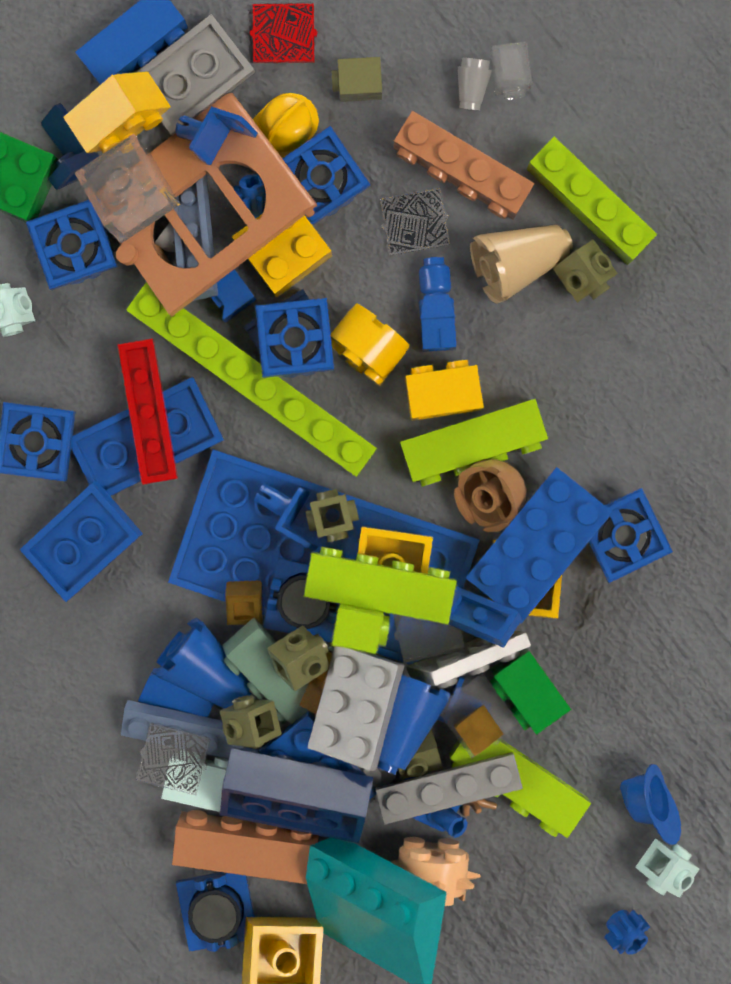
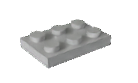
(197, 71)
(478, 653)
(355, 707)

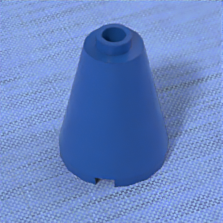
(198, 666)
(411, 720)

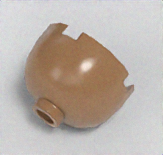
(490, 494)

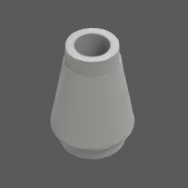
(472, 82)

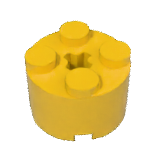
(368, 344)

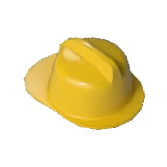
(288, 122)

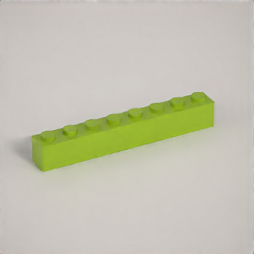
(246, 377)

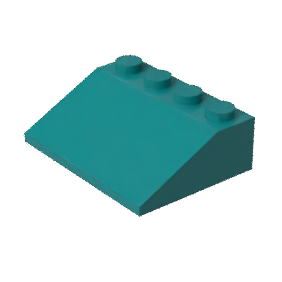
(376, 908)

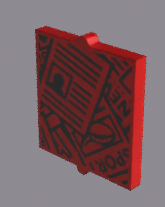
(283, 33)

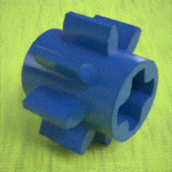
(252, 193)
(627, 932)

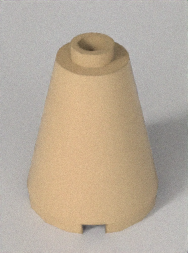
(517, 257)

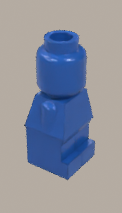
(436, 307)

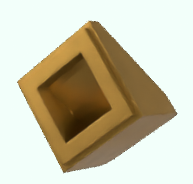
(243, 602)
(478, 730)

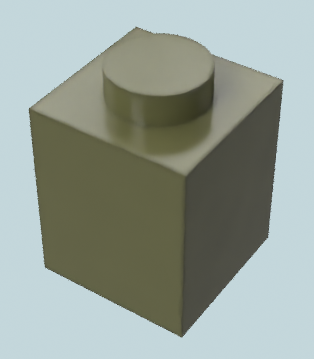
(358, 79)

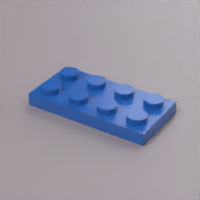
(109, 451)
(539, 544)

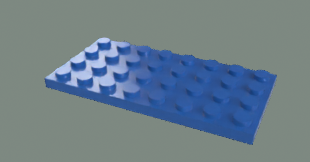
(238, 540)

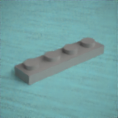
(448, 788)

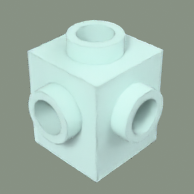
(14, 310)
(667, 868)

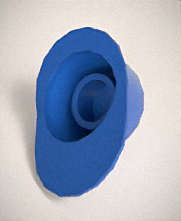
(652, 803)

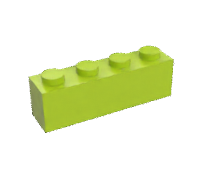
(591, 200)
(474, 441)
(379, 586)
(360, 628)
(542, 794)

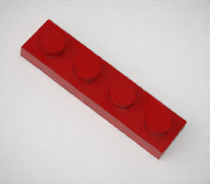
(147, 411)

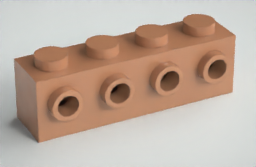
(462, 166)
(241, 847)

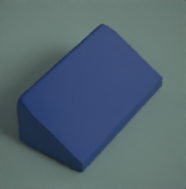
(166, 695)

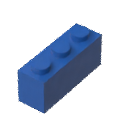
(133, 39)

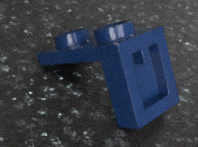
(73, 153)

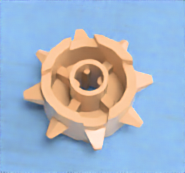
(438, 864)

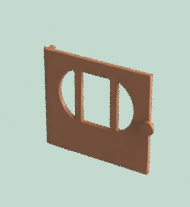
(284, 206)

